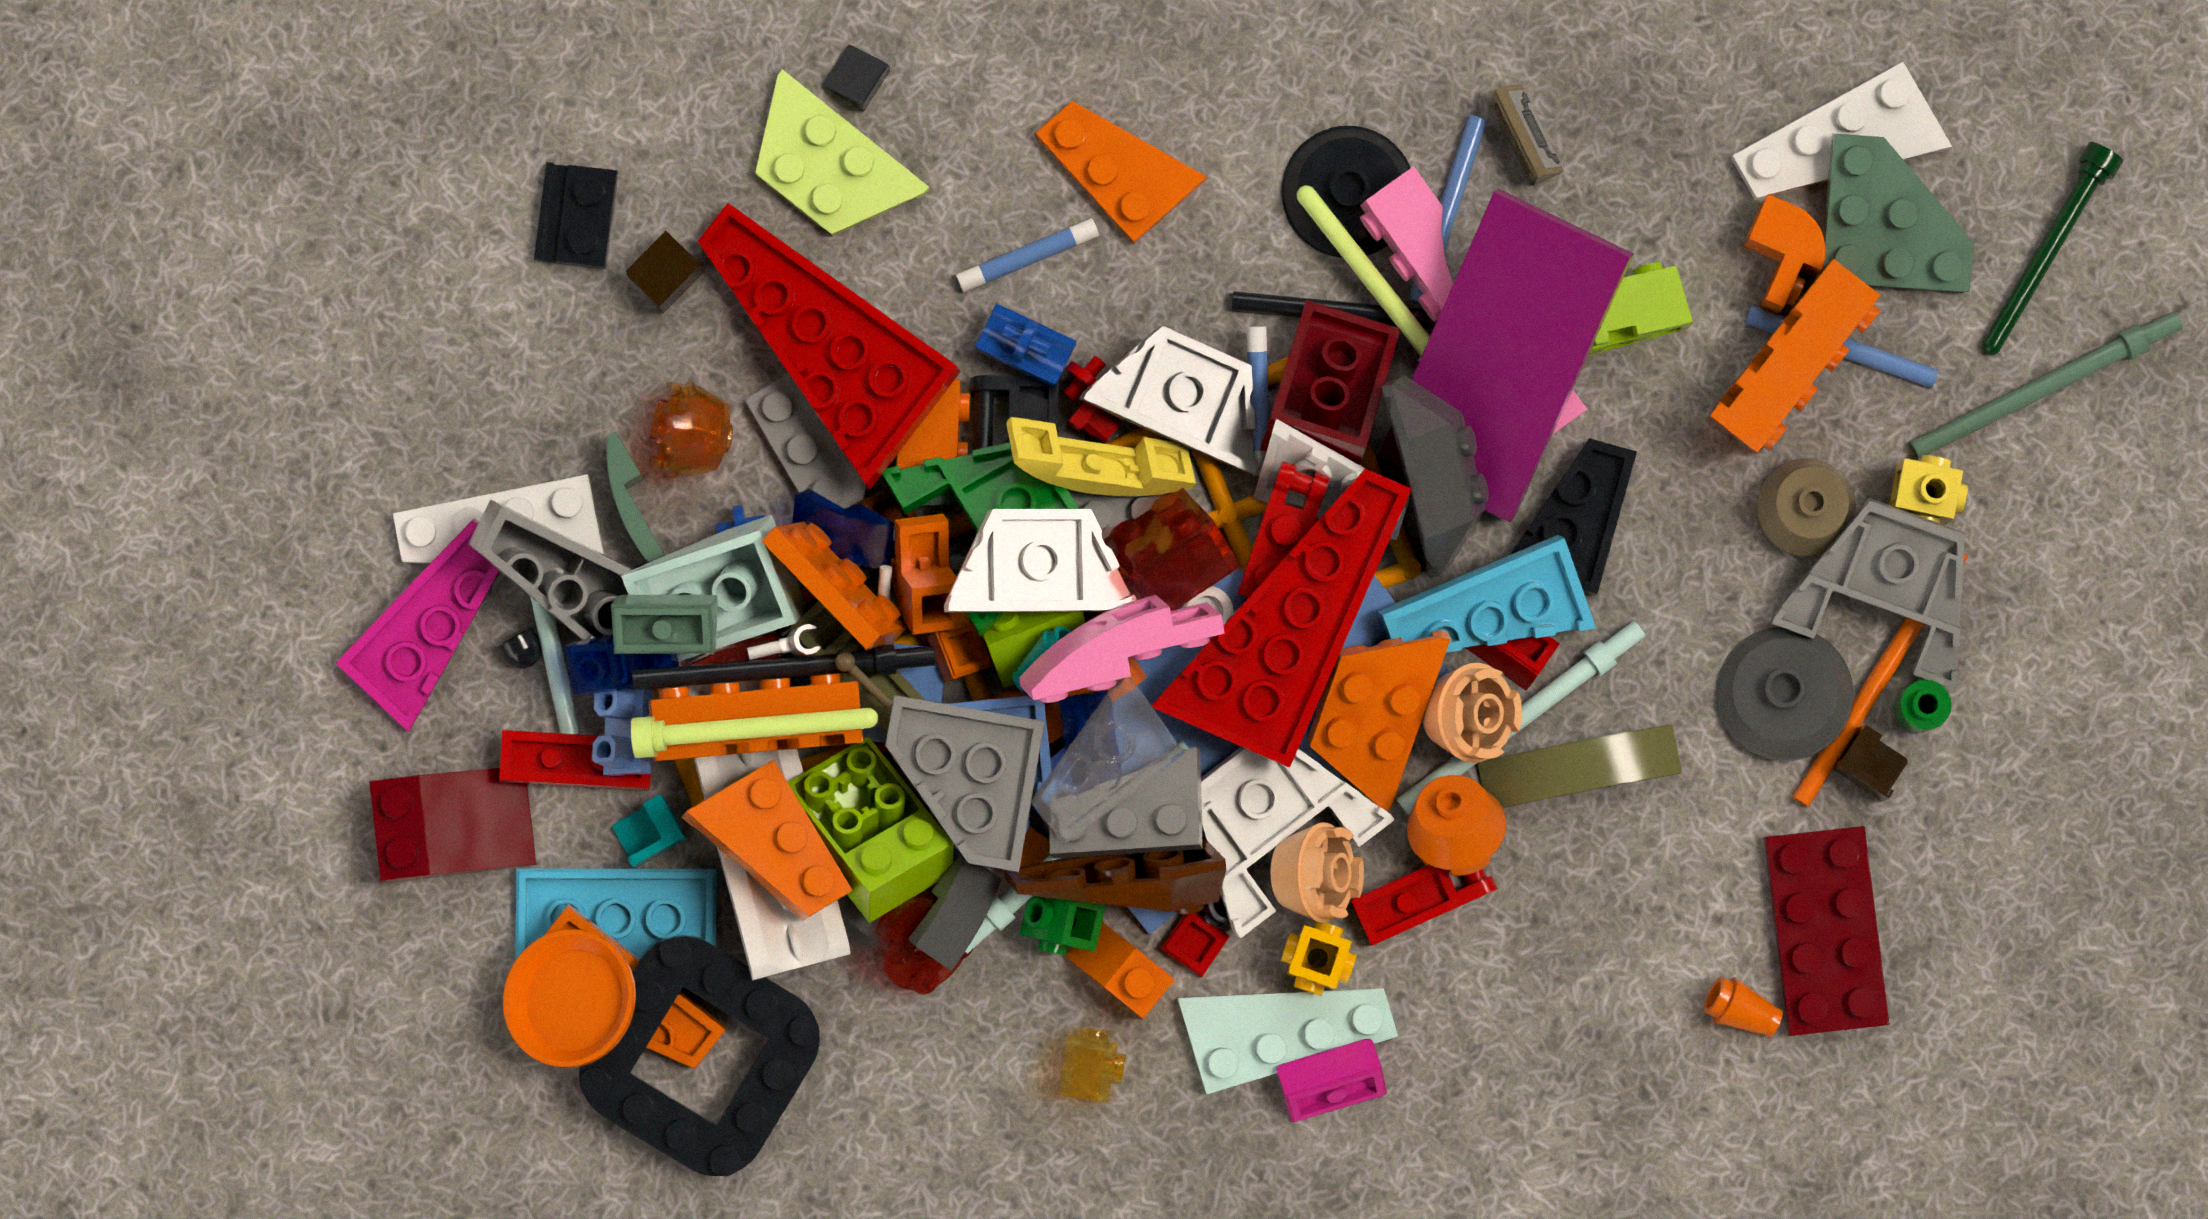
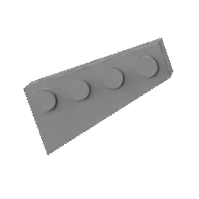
(552, 569)

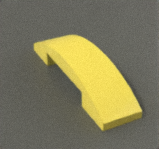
(1099, 468)

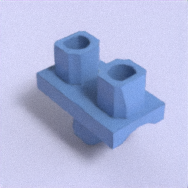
(615, 748)

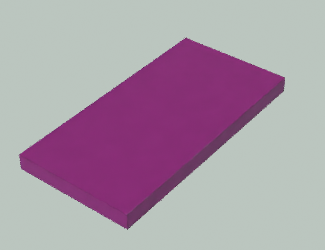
(1517, 337)

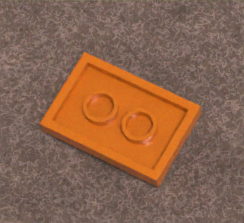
(836, 583)

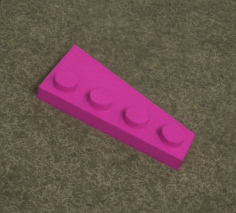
(419, 632)

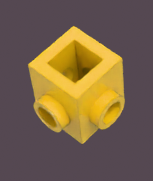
(1339, 959)

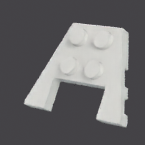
(1259, 803)

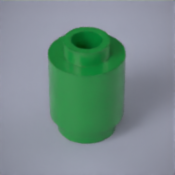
(1908, 712)

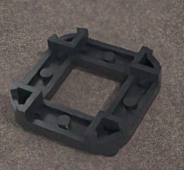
(763, 1093)

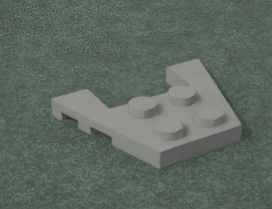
(1897, 566)

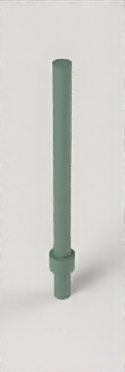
(2131, 343)

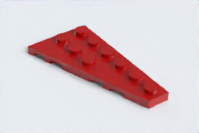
(846, 356)
(1284, 640)

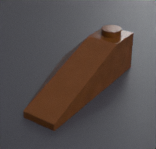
(1152, 880)

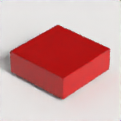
(1195, 943)

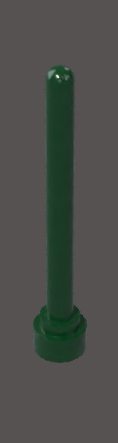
(2097, 166)

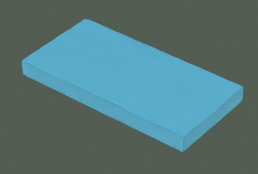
(627, 904)

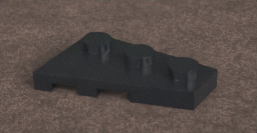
(1585, 509)

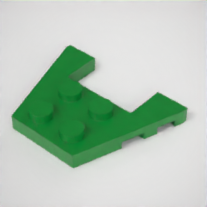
(979, 483)

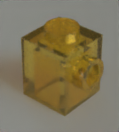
(1091, 1065)

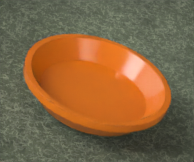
(569, 998)

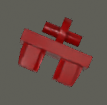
(1089, 418)

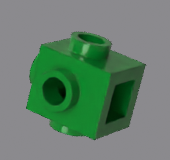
(1053, 924)

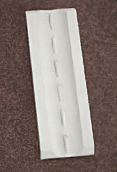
(769, 931)

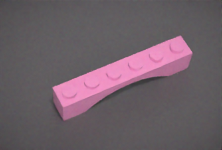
(1411, 225)

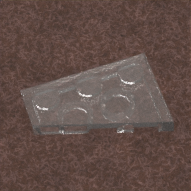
(1106, 762)

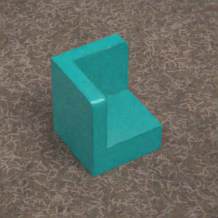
(649, 831)

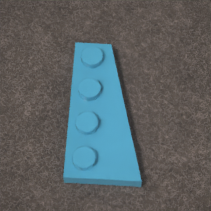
(1506, 600)

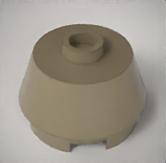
(1805, 506)

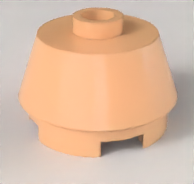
(1472, 712)
(1317, 872)

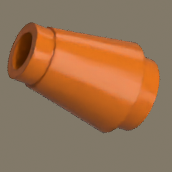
(1741, 1007)

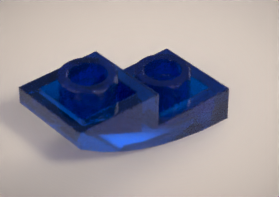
(854, 531)
(597, 668)

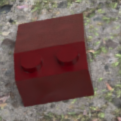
(1334, 379)
(450, 825)

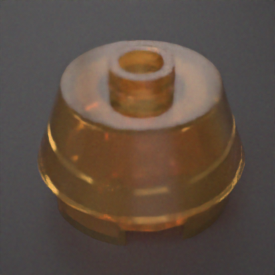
(690, 431)

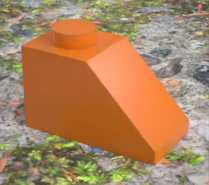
(1123, 971)

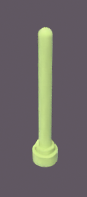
(1363, 268)
(654, 736)

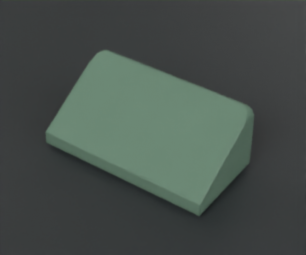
(664, 624)

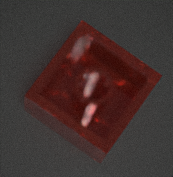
(1171, 550)

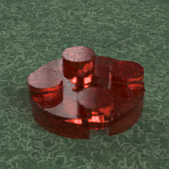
(896, 953)

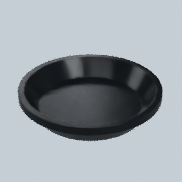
(1345, 170)

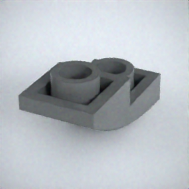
(955, 918)

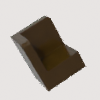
(665, 271)
(1871, 763)

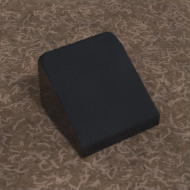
(857, 77)

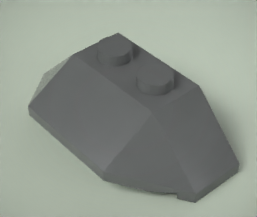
(1438, 468)

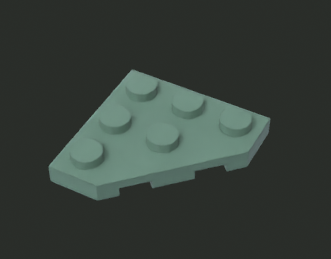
(1888, 222)

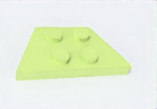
(827, 163)

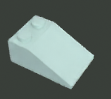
(750, 582)

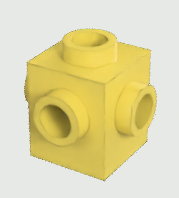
(1934, 472)

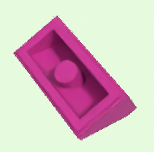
(1331, 1080)

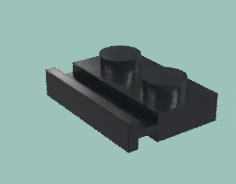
(576, 215)

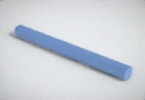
(1457, 181)
(1858, 352)

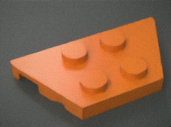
(1375, 711)

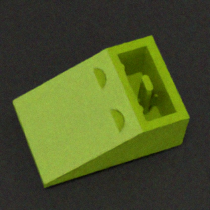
(874, 828)

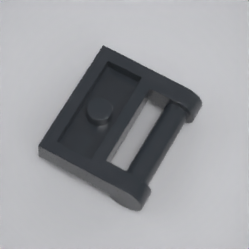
(1027, 400)

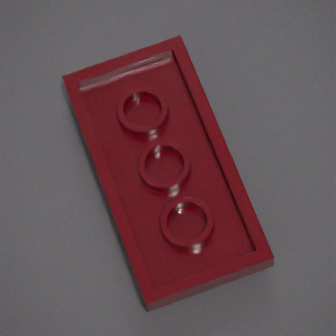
(1826, 931)

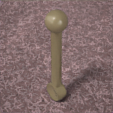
(846, 663)

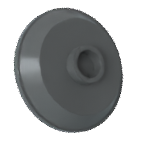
(1784, 694)

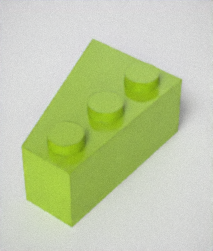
(1644, 308)

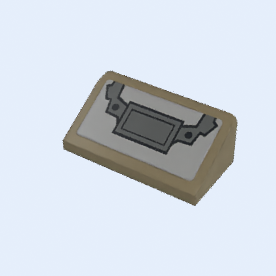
(1525, 133)

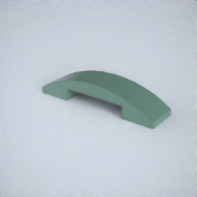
(622, 476)

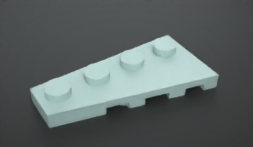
(1254, 1034)

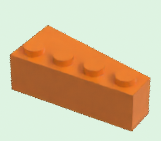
(1795, 356)
(772, 699)

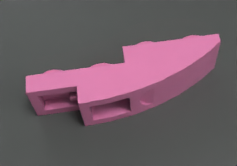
(1100, 648)

